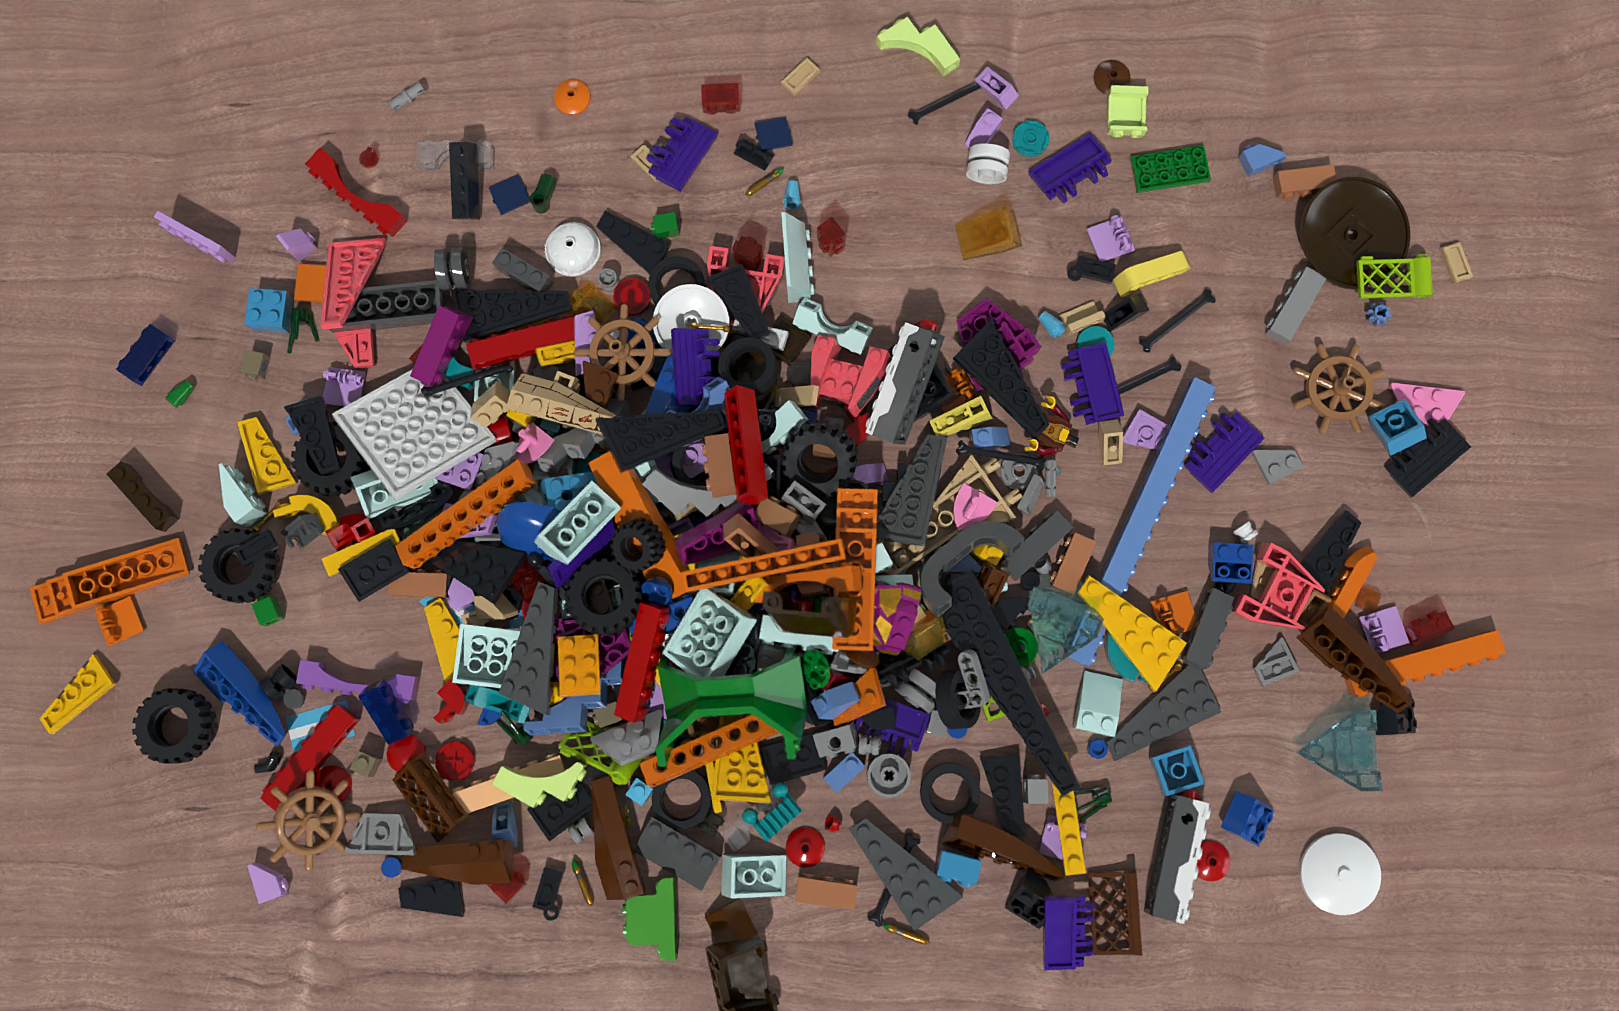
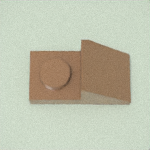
(1315, 605)
(703, 724)

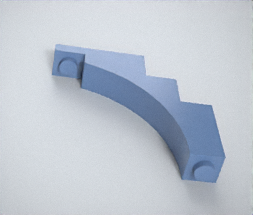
(572, 713)

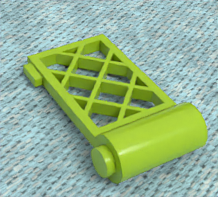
(1418, 274)
(619, 774)

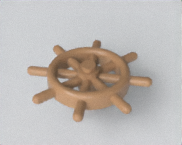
(622, 350)
(1339, 388)
(308, 820)

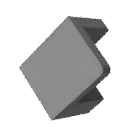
(935, 725)

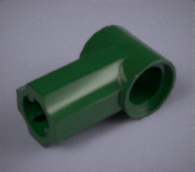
(543, 192)

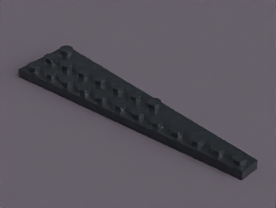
(976, 627)

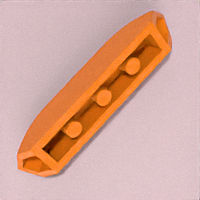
(1352, 580)

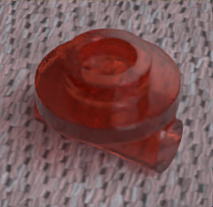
(368, 158)

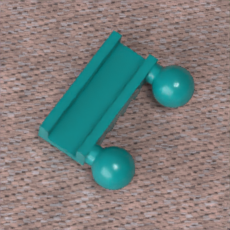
(777, 817)

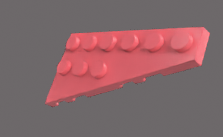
(346, 274)

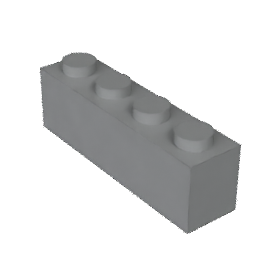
(1294, 308)

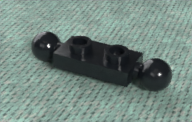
(536, 560)

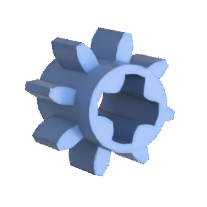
(1382, 310)

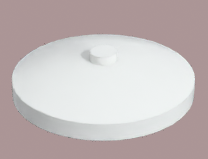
(688, 305)
(1340, 874)

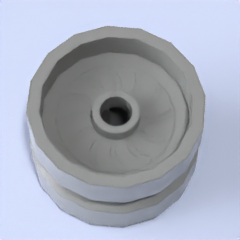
(918, 692)
(900, 775)

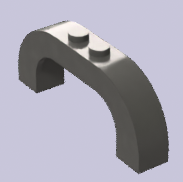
(958, 547)

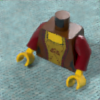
(1056, 434)

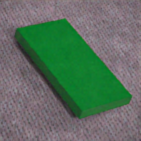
(1170, 169)

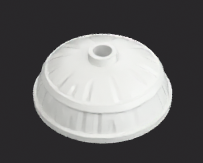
(573, 259)

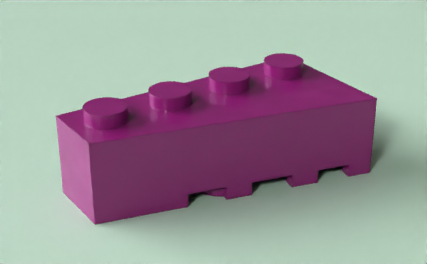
(440, 344)
(708, 537)

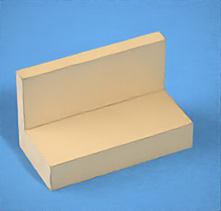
(1081, 318)

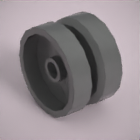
(452, 268)

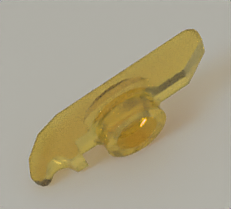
(628, 819)

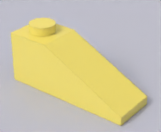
(961, 418)

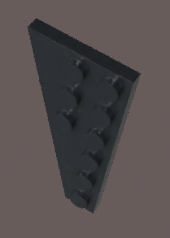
(507, 309)
(996, 371)
(651, 436)
(480, 566)

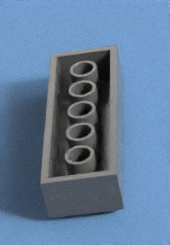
(395, 306)

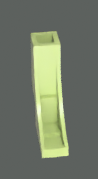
(928, 43)
(532, 789)

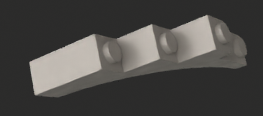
(577, 442)
(677, 494)

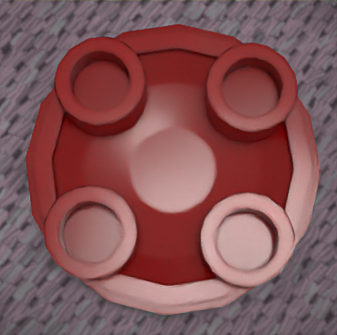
(404, 750)

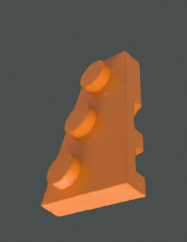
(871, 698)

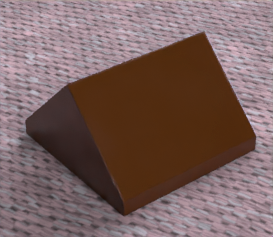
(731, 923)

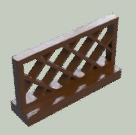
(437, 794)
(1133, 915)

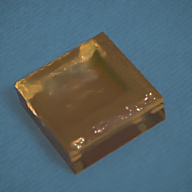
(1368, 599)

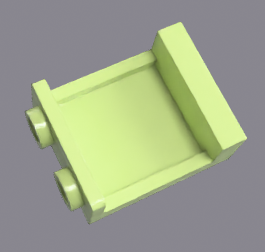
(1127, 111)

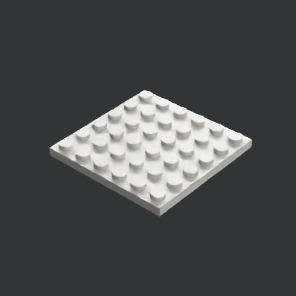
(412, 436)

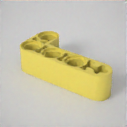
(1150, 272)

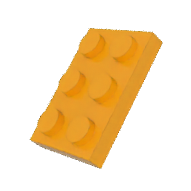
(579, 665)

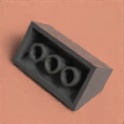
(677, 853)

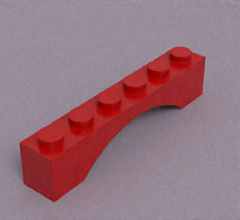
(384, 215)

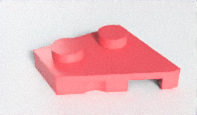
(358, 346)

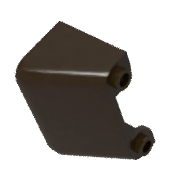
(835, 619)
(740, 976)

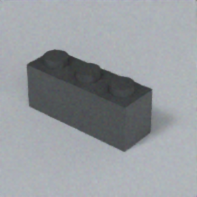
(522, 271)

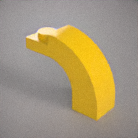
(308, 504)

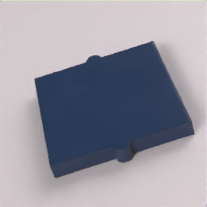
(773, 134)
(509, 194)

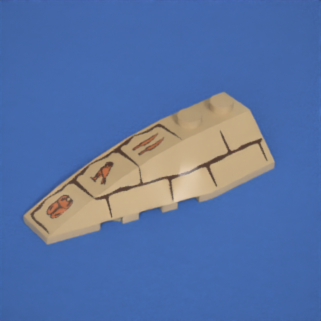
(555, 403)

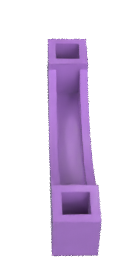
(315, 674)

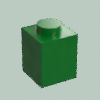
(665, 225)
(267, 611)

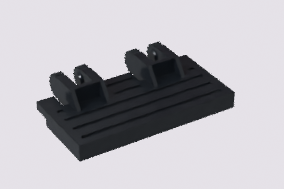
(1427, 459)
(892, 666)

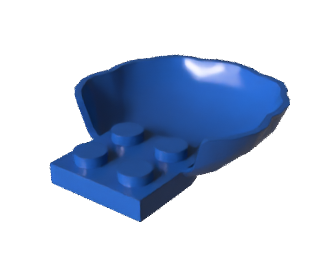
(522, 523)

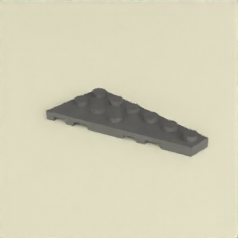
(912, 501)
(533, 656)
(1171, 710)
(909, 882)

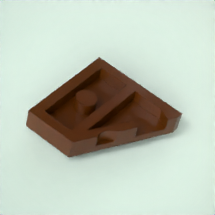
(598, 383)

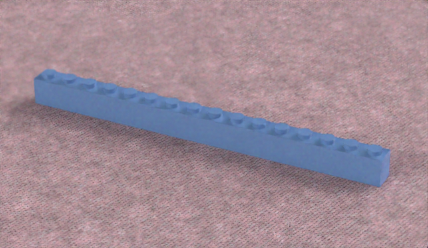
(1151, 498)

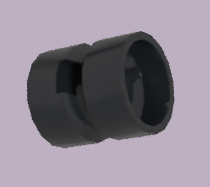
(285, 678)

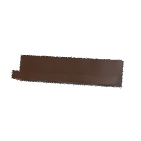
(992, 581)

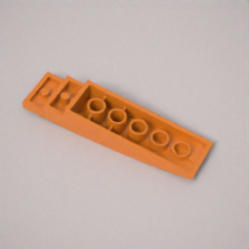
(636, 503)
(857, 528)
(108, 581)

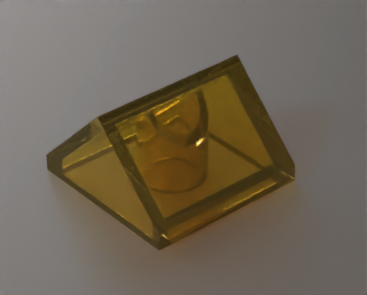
(590, 298)
(926, 638)

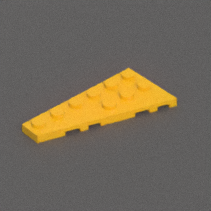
(1139, 637)
(741, 773)

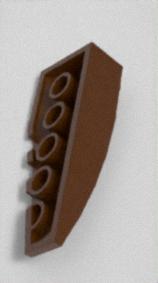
(1347, 651)
(984, 840)
(613, 845)
(465, 862)

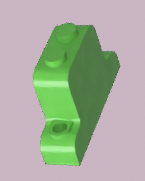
(653, 919)

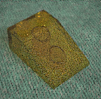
(989, 234)

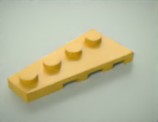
(264, 460)
(444, 634)
(86, 688)

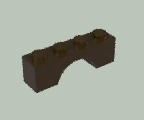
(132, 486)

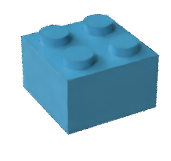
(269, 310)
(1397, 427)
(1176, 770)
(957, 867)

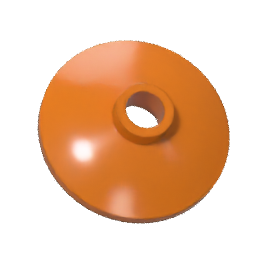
(576, 103)

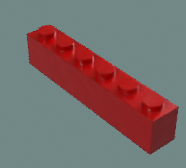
(520, 343)
(746, 445)
(642, 661)
(313, 753)

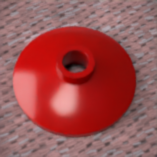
(334, 775)
(813, 840)
(1222, 861)

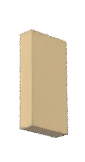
(800, 76)
(1456, 262)

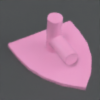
(533, 443)
(971, 507)

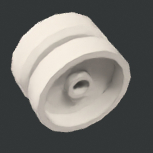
(988, 163)

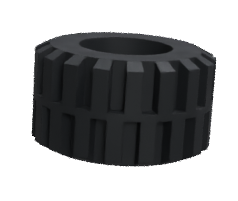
(627, 553)

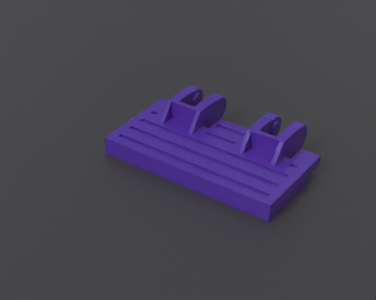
(681, 156)
(1071, 164)
(689, 365)
(1097, 384)
(1224, 454)
(561, 572)
(909, 725)
(1063, 935)

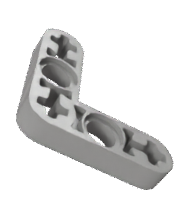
(972, 688)

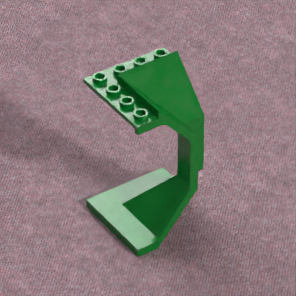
(770, 694)

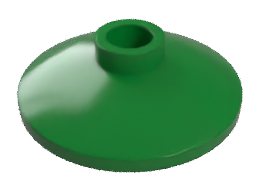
(1023, 636)

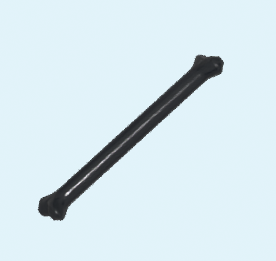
(916, 115)
(1206, 298)
(1172, 365)
(505, 367)
(963, 448)
(877, 916)

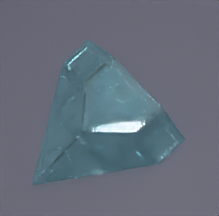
(1061, 625)
(1349, 751)

